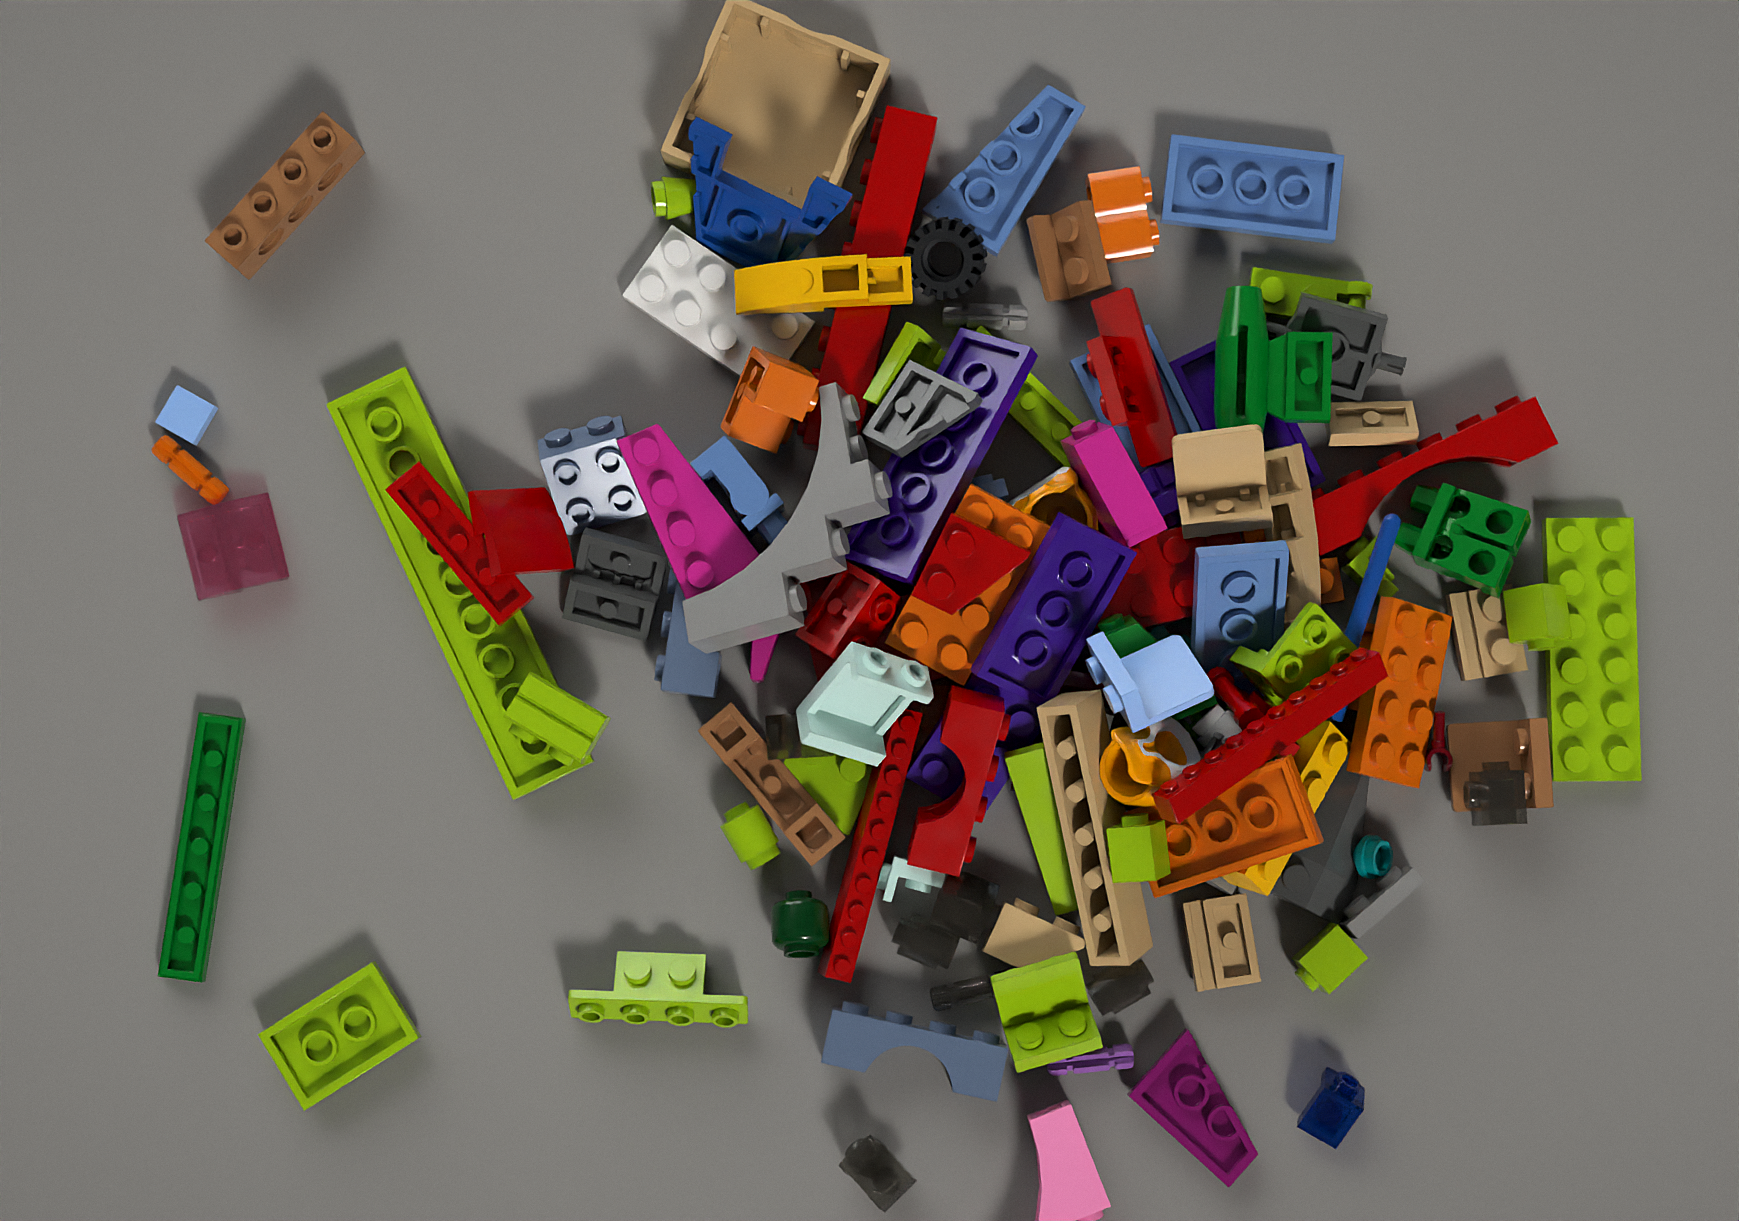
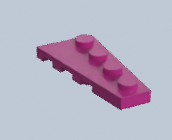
(688, 519)

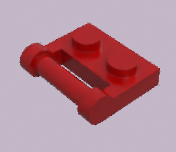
(1244, 706)

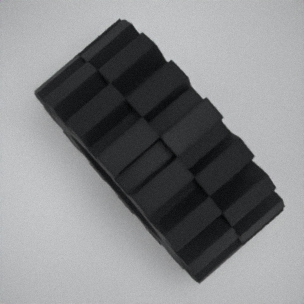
(971, 252)

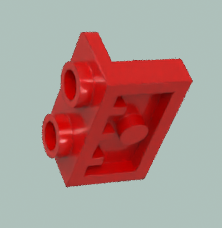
(849, 610)

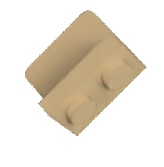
(1221, 481)

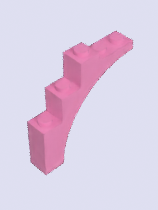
(1066, 1171)

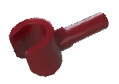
(1438, 744)

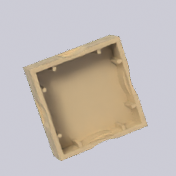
(786, 97)

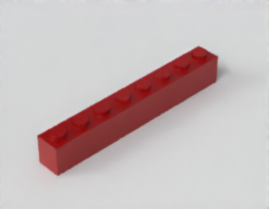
(881, 231)

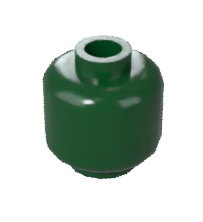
(800, 925)

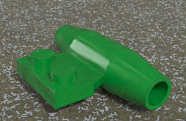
(1261, 376)

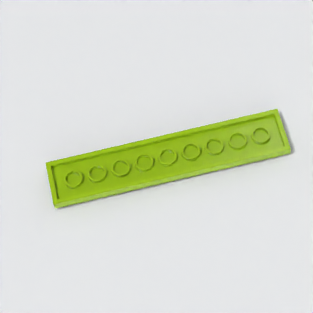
(386, 435)

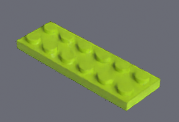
(1595, 672)

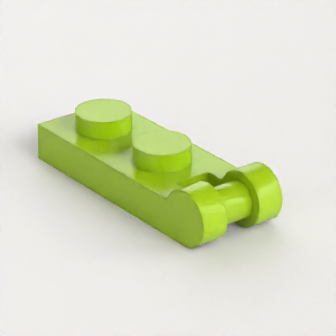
(1283, 290)

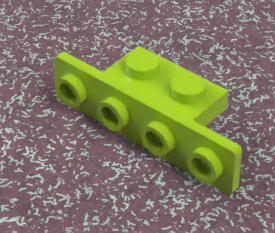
(659, 989)

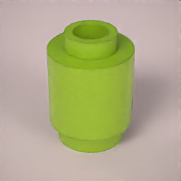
(750, 835)

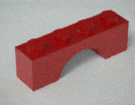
(943, 830)

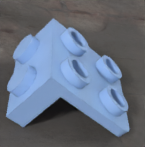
(1149, 681)

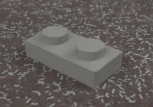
(1366, 912)

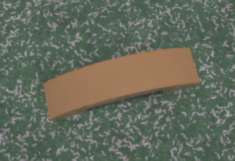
(771, 784)

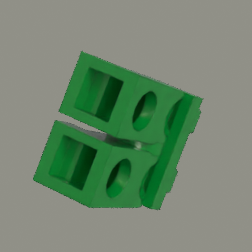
(1465, 536)

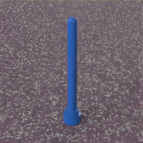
(1370, 586)

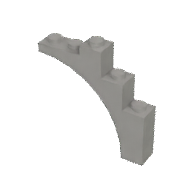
(811, 545)

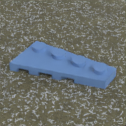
(1009, 169)

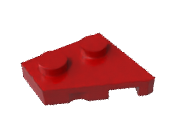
(965, 564)

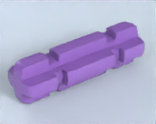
(1098, 1060)

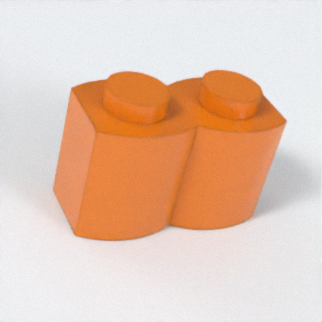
(1122, 214)

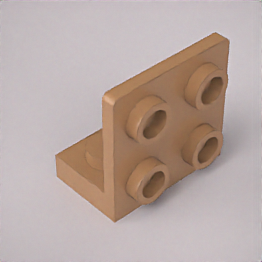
(1517, 741)

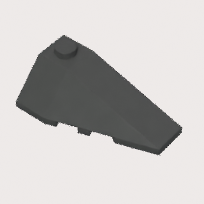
(1324, 875)

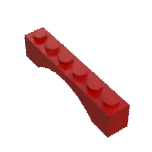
(1501, 440)

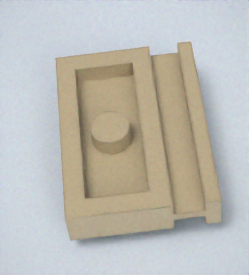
(1483, 636)
(1220, 942)

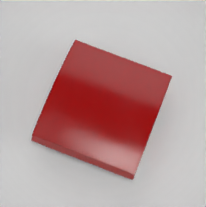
(520, 531)

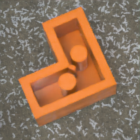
(767, 399)

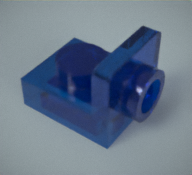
(1333, 1107)

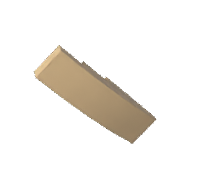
(1296, 524)

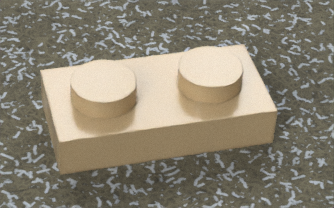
(1372, 423)

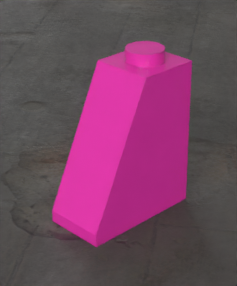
(1112, 483)

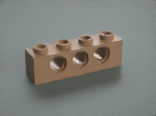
(285, 195)

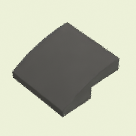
(615, 584)

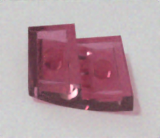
(232, 546)

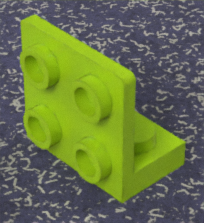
(1299, 655)
(1045, 1012)

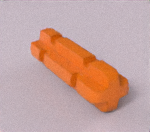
(190, 470)

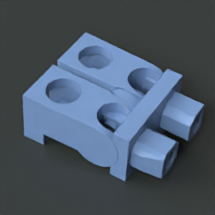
(744, 487)

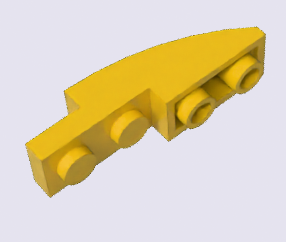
(822, 284)

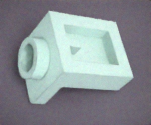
(916, 877)

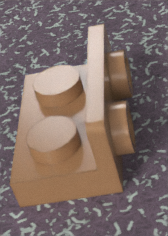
(1069, 252)

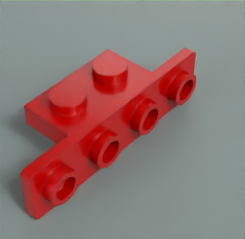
(1129, 377)

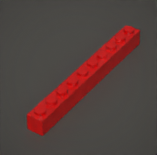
(1269, 735)
(869, 849)

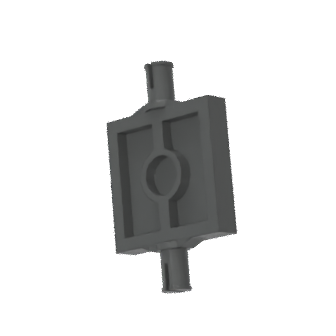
(1354, 345)

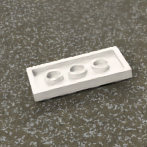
(695, 299)

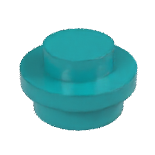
(1373, 857)

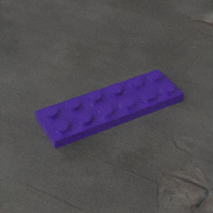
(937, 473)

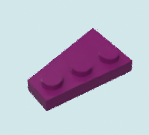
(1191, 1107)

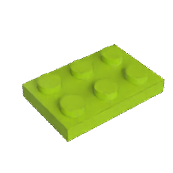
(339, 1035)

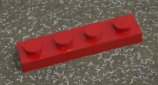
(454, 540)

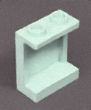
(860, 702)

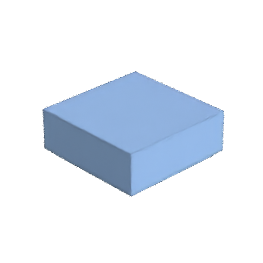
(186, 415)

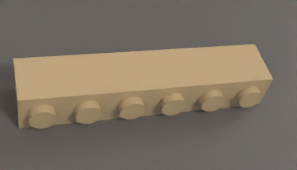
(1110, 912)

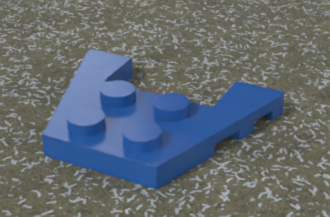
(746, 220)

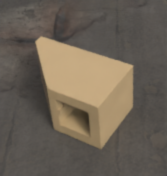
(1026, 939)

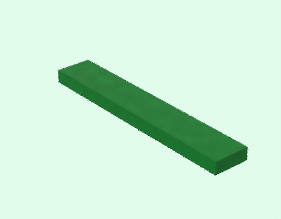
(201, 847)

